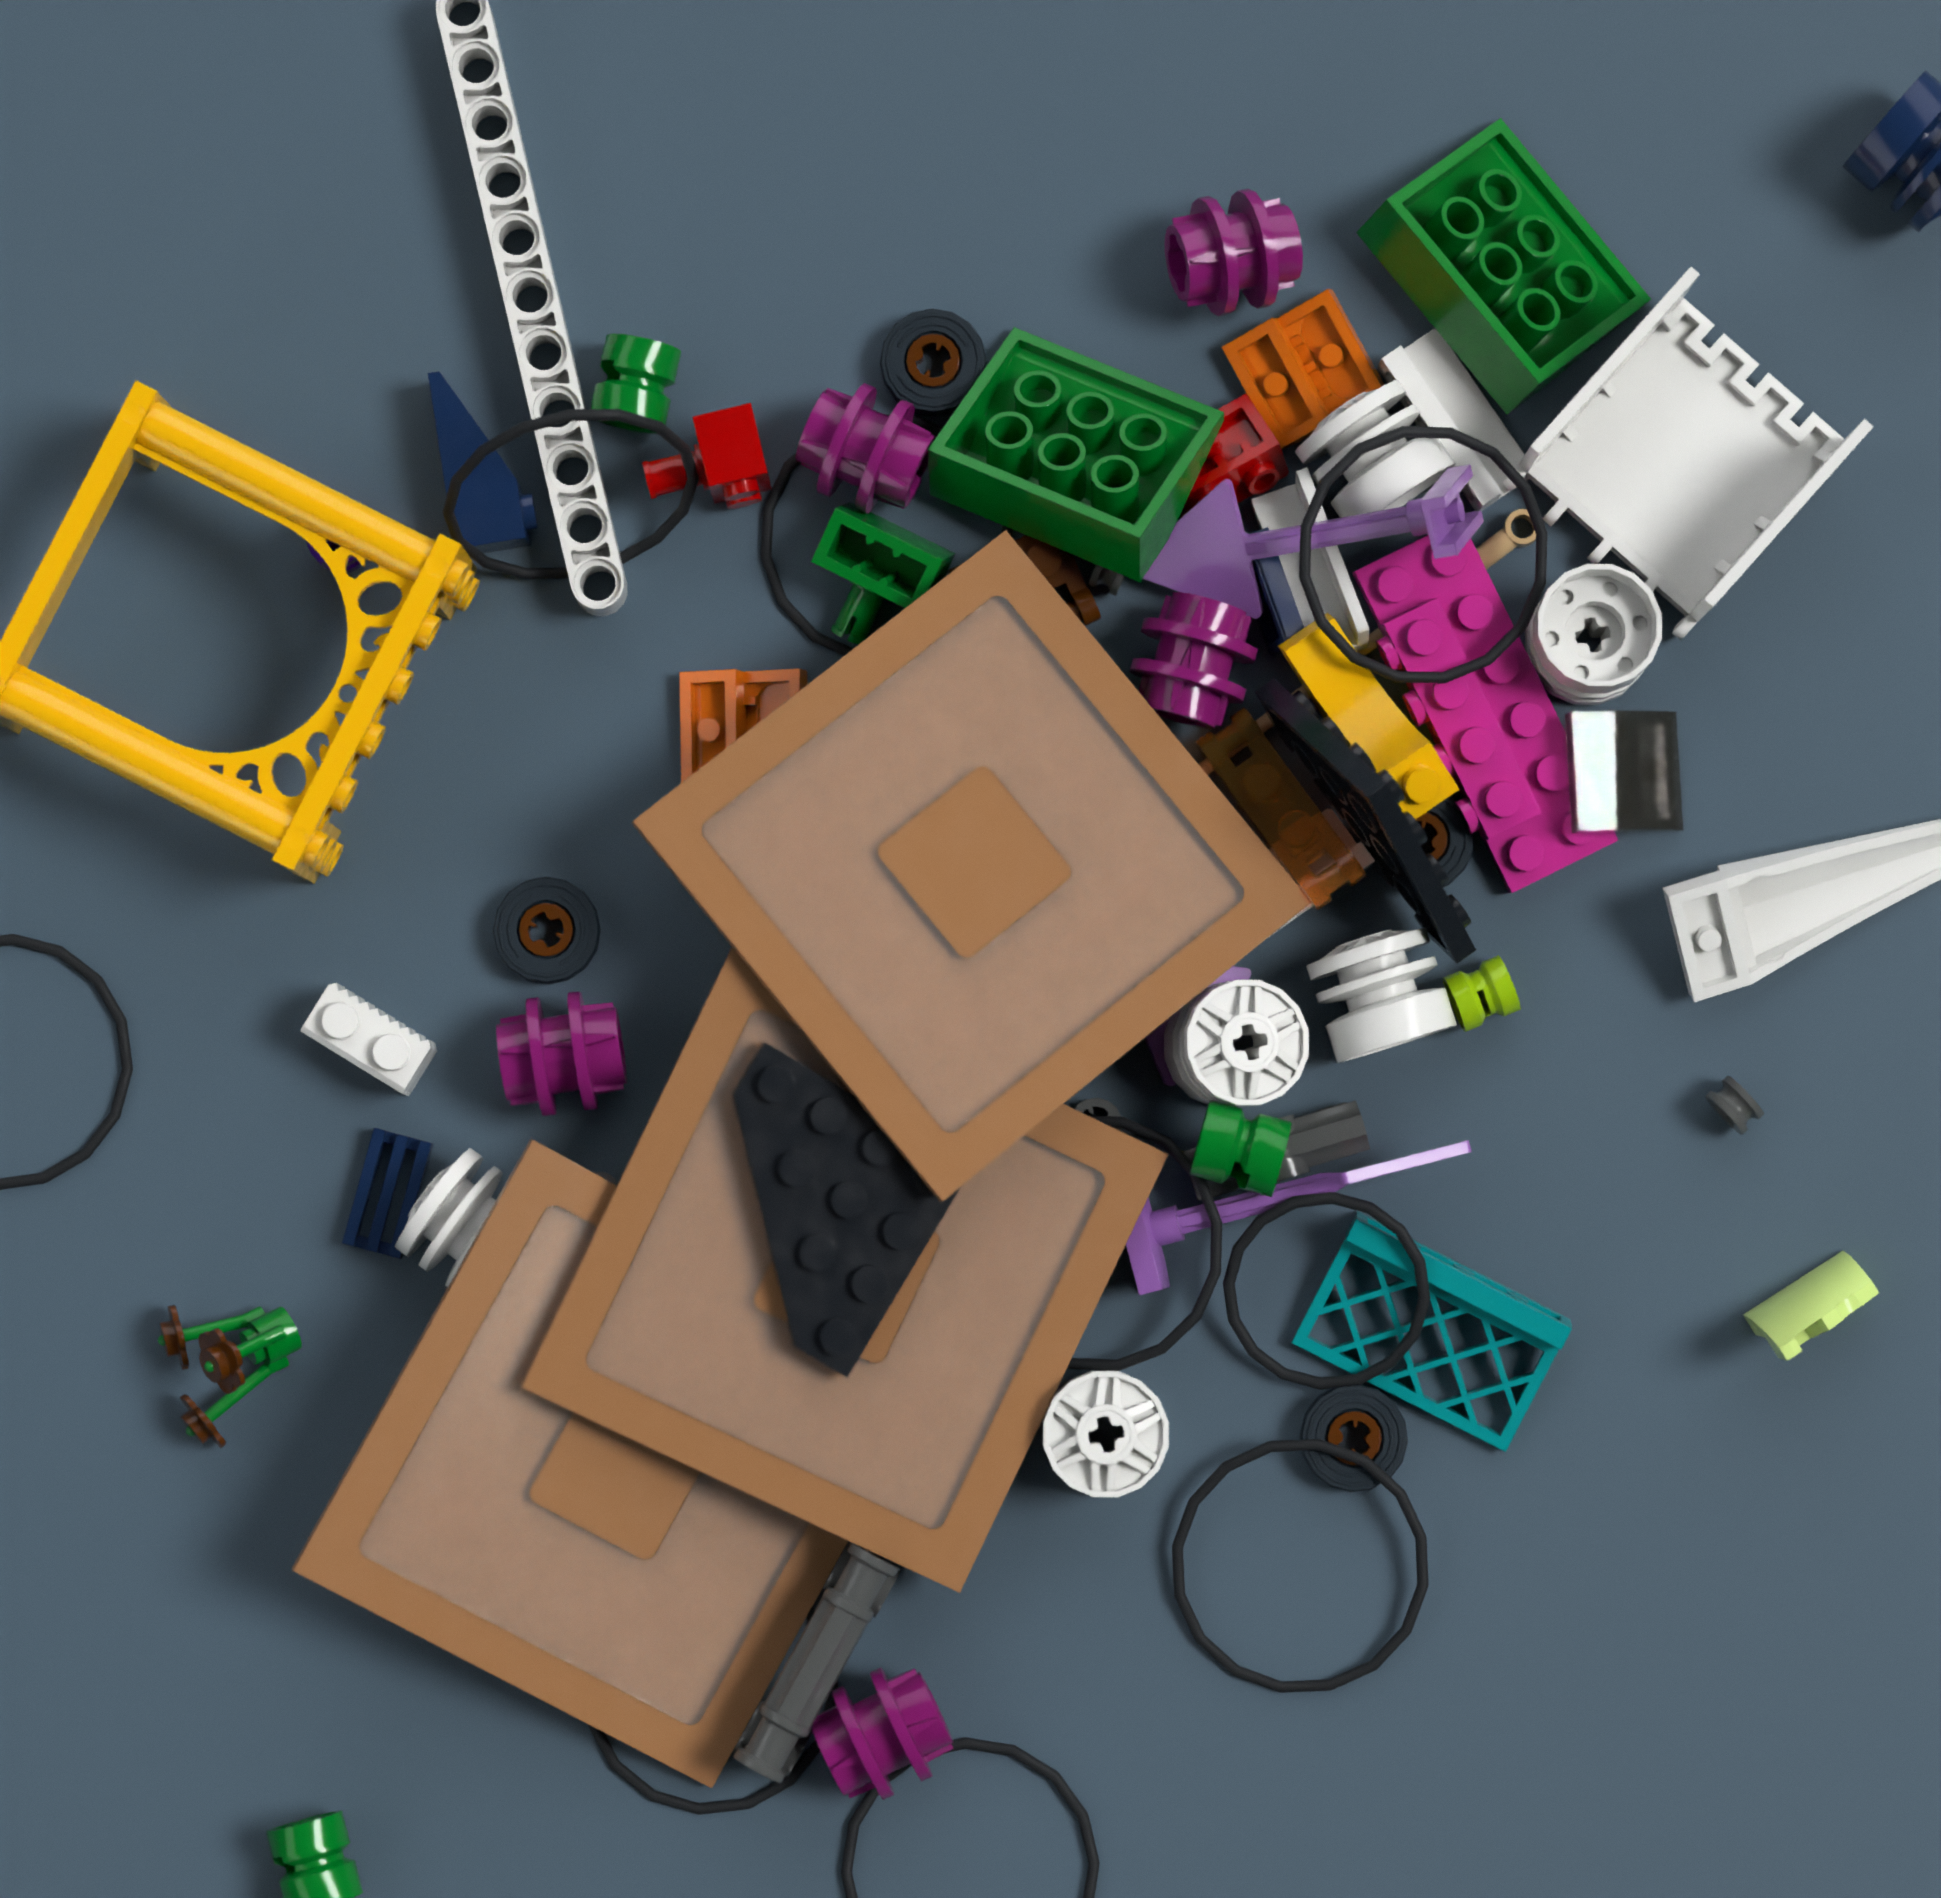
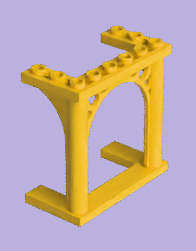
(428, 572)

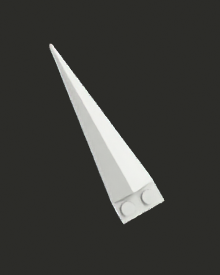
(1783, 904)

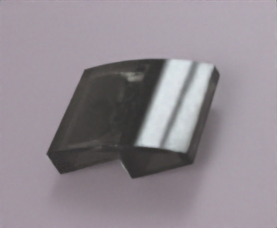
(1623, 771)

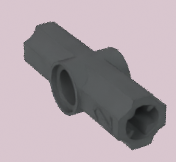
(1311, 1142)

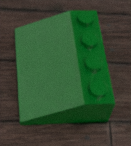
(1502, 265)
(1073, 453)

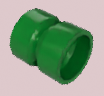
(636, 378)
(1240, 1148)
(315, 1858)

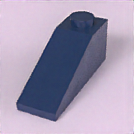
(490, 499)

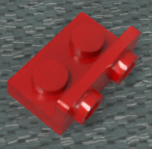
(1241, 452)

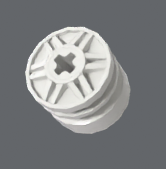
(1382, 476)
(1611, 607)
(1381, 994)
(1202, 1049)
(450, 1213)
(1075, 1413)

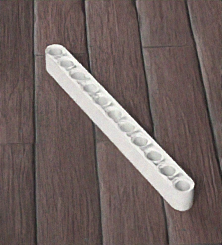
(546, 325)

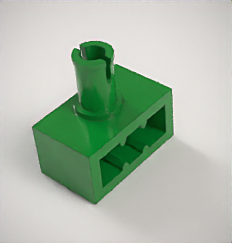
(880, 563)

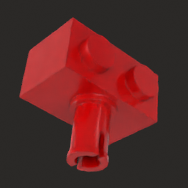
(726, 460)

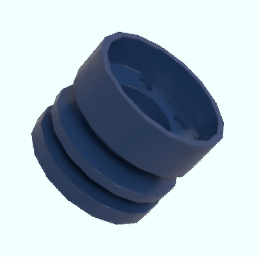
(1909, 148)

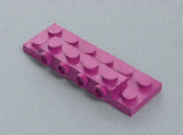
(1489, 725)

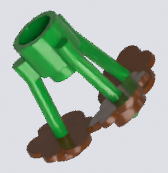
(266, 1340)

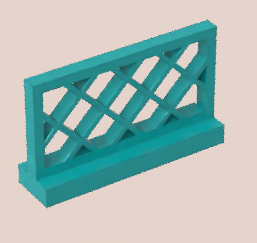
(1457, 1285)

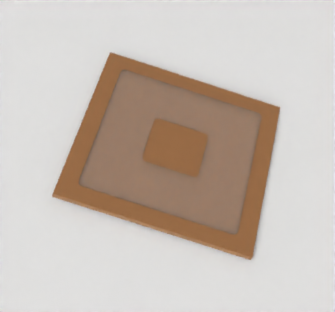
(971, 864)
(689, 1344)
(554, 1540)

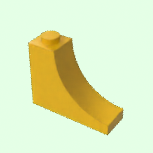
(1368, 717)

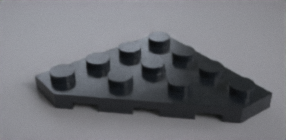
(1373, 811)
(834, 1203)

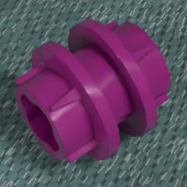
(1246, 251)
(865, 448)
(1194, 659)
(561, 1054)
(882, 1733)

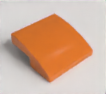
(1302, 366)
(725, 705)

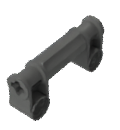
(786, 1717)

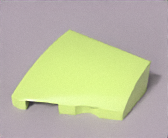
(1811, 1305)

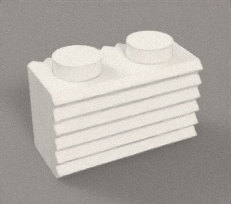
(369, 1038)

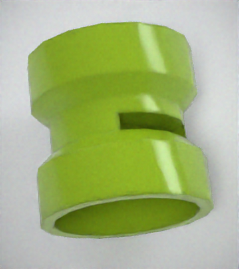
(1494, 988)

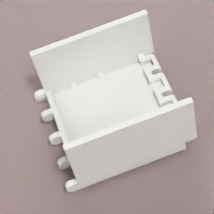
(1683, 457)

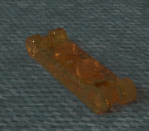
(1280, 809)

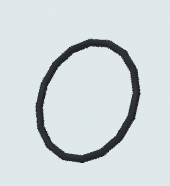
(1347, 1202)

